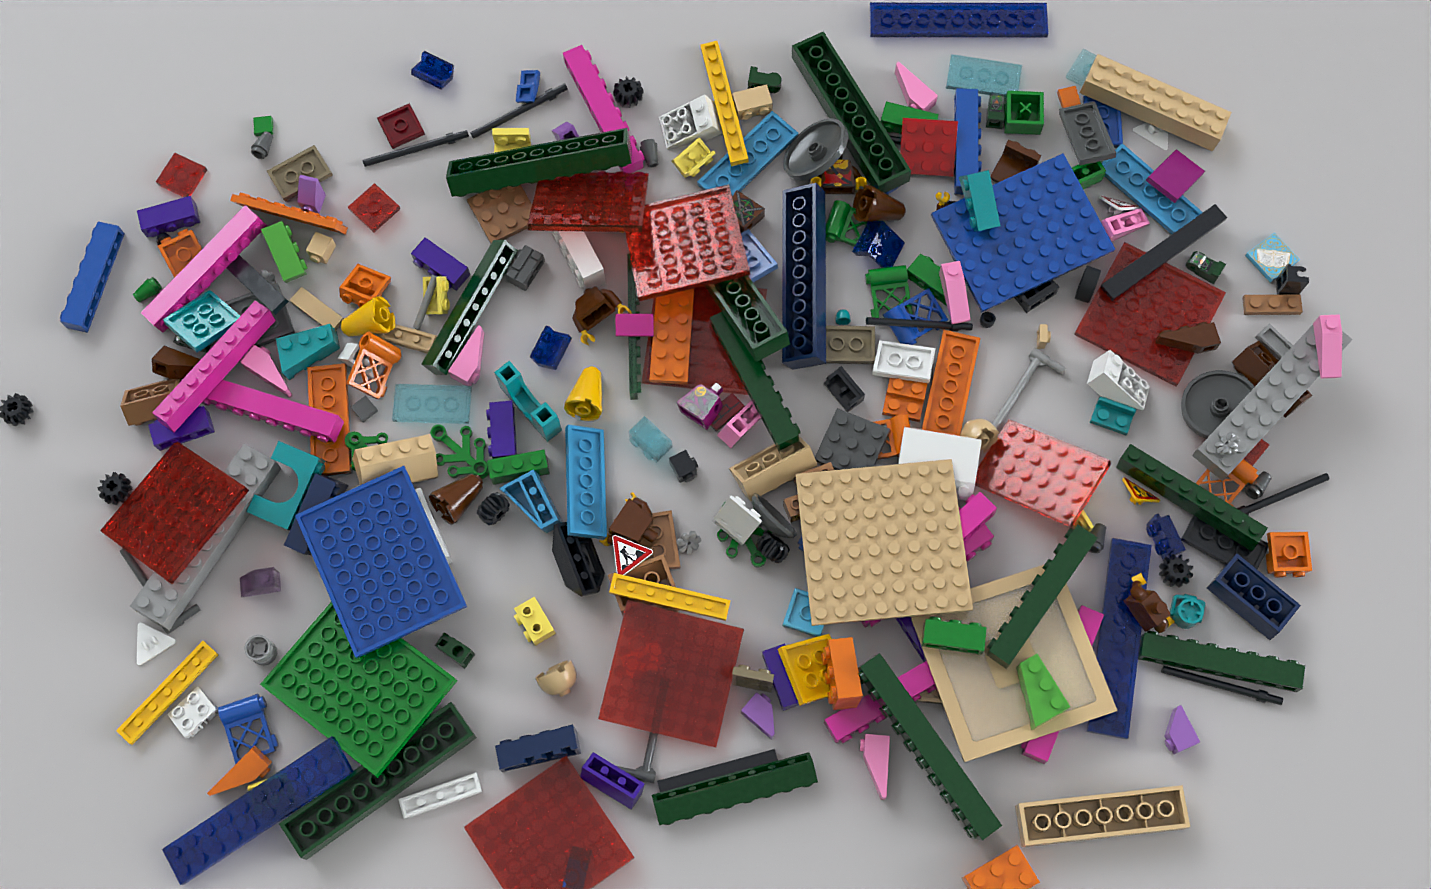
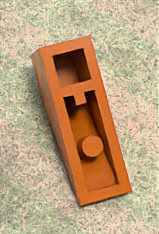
(247, 769)

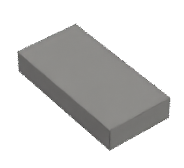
(1274, 341)

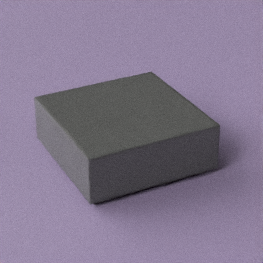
(364, 408)

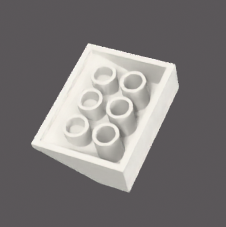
(932, 446)

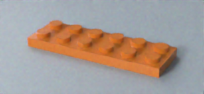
(292, 213)
(672, 338)
(951, 383)
(330, 393)

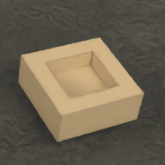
(1043, 336)

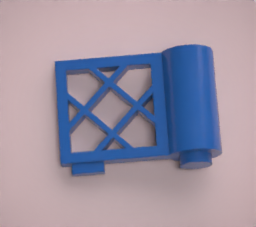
(907, 335)
(242, 712)

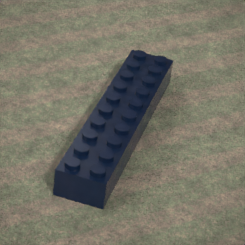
(804, 276)

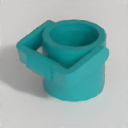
(1188, 612)

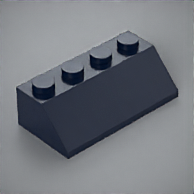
(1253, 597)

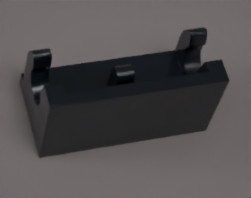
(1289, 282)
(1037, 296)
(844, 389)

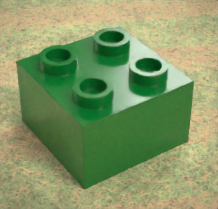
(1024, 112)

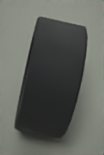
(1087, 284)

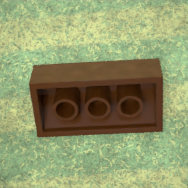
(1256, 363)

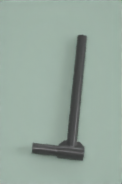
(143, 579)
(645, 772)

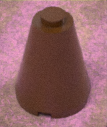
(876, 206)
(456, 497)

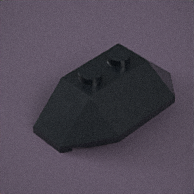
(577, 561)

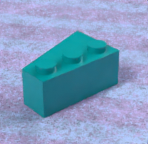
(980, 200)
(305, 348)

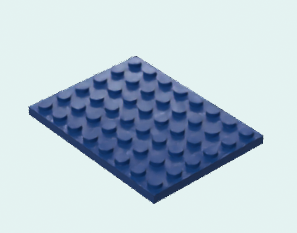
(1042, 234)
(380, 561)

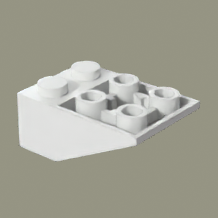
(690, 122)
(1117, 381)
(737, 519)

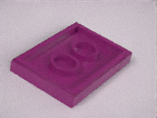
(1175, 176)

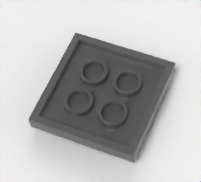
(280, 328)
(851, 442)

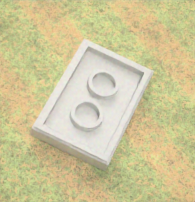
(904, 361)

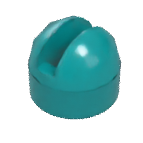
(843, 317)

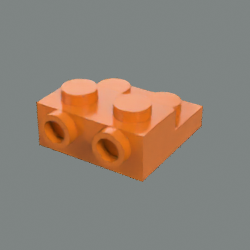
(179, 250)
(363, 285)
(904, 398)
(1288, 554)

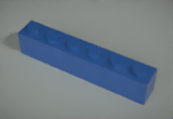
(967, 148)
(92, 277)

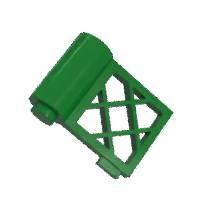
(838, 223)
(884, 280)

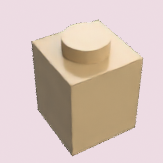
(320, 248)

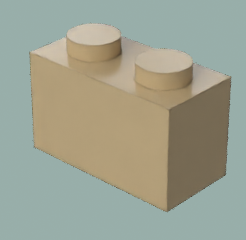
(752, 102)

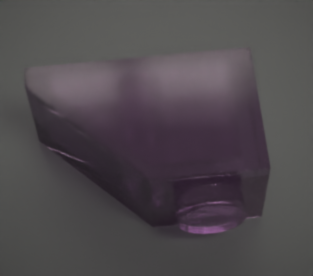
(260, 582)

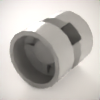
(260, 650)

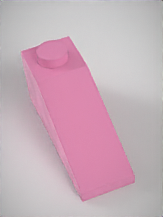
(914, 90)
(1125, 223)
(955, 292)
(1329, 345)
(468, 363)
(263, 366)
(739, 425)
(876, 757)

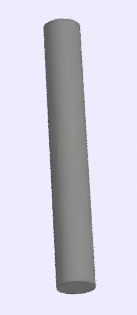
(425, 303)

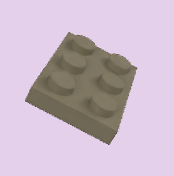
(306, 163)
(850, 344)
(752, 679)

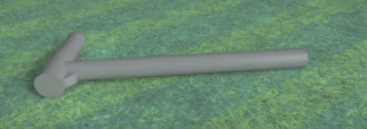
(1037, 359)

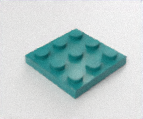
(202, 320)

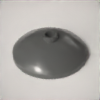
(772, 518)

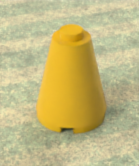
(371, 318)
(586, 396)

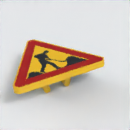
(1139, 494)

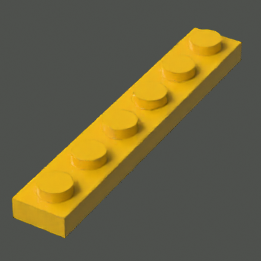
(669, 596)
(167, 692)

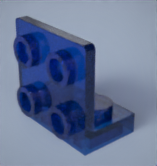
(879, 243)
(1165, 536)

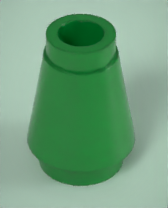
(147, 289)

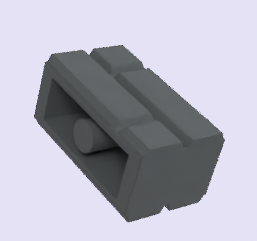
(525, 267)

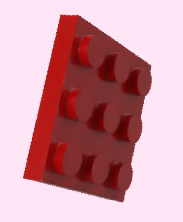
(929, 146)

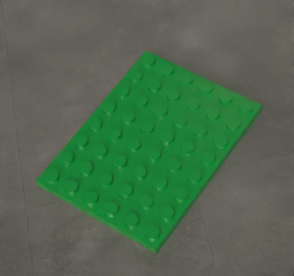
(363, 701)

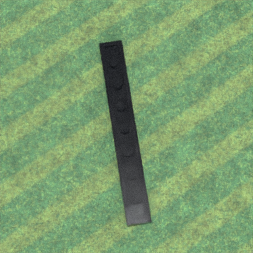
(1163, 252)

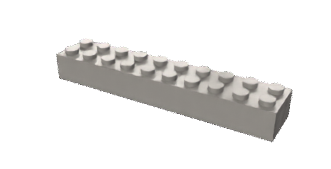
(1264, 404)
(166, 601)

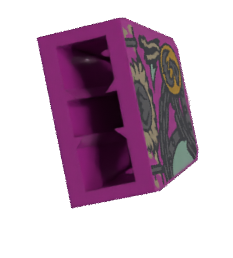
(702, 404)

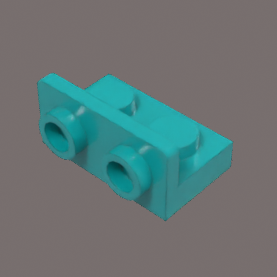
(1112, 415)

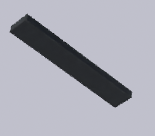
(257, 285)
(717, 770)

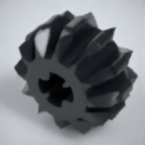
(628, 91)
(16, 409)
(118, 494)
(493, 508)
(772, 547)
(1179, 577)

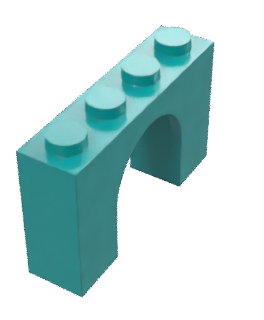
(539, 415)
(305, 467)

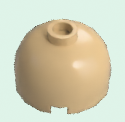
(982, 430)
(557, 679)

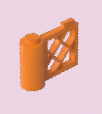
(376, 350)
(896, 425)
(1241, 475)

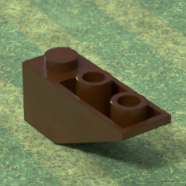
(1193, 339)
(173, 363)

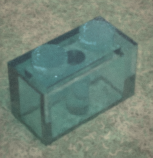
(650, 439)

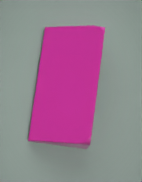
(634, 325)

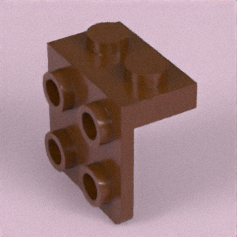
(1014, 161)

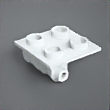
(192, 713)

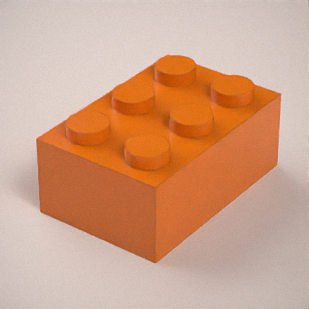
(842, 673)
(1003, 872)

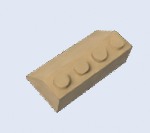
(414, 453)
(772, 468)

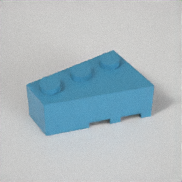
(534, 500)

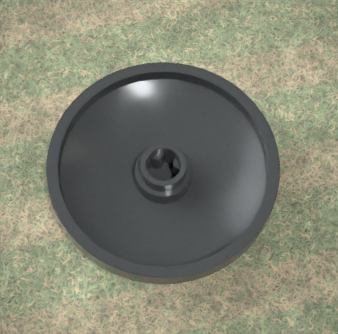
(815, 149)
(1211, 399)

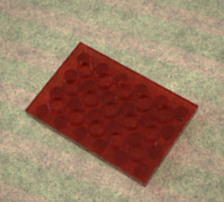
(1041, 472)

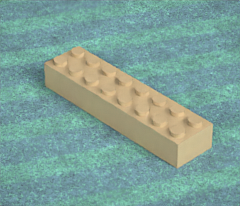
(1155, 102)
(1102, 816)

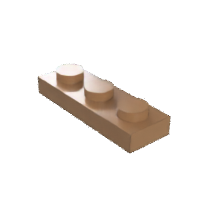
(1272, 304)

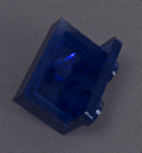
(433, 70)
(550, 348)

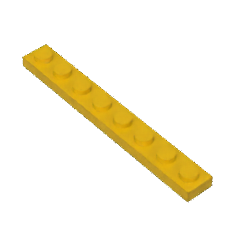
(724, 103)

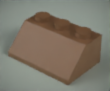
(143, 400)
(651, 570)

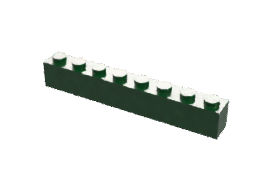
(469, 307)
(757, 385)
(1191, 497)
(1041, 597)
(1221, 662)
(734, 788)

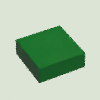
(263, 124)

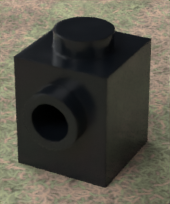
(683, 466)

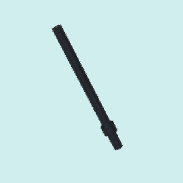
(549, 95)
(450, 138)
(918, 323)
(1284, 494)
(1260, 695)

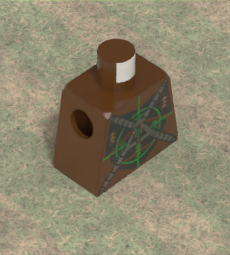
(747, 211)

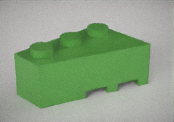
(284, 251)
(1040, 692)

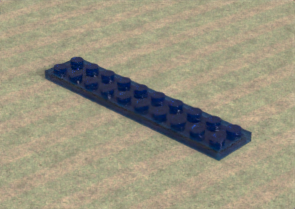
(958, 19)
(1120, 635)
(257, 810)

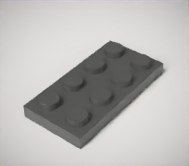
(1087, 133)

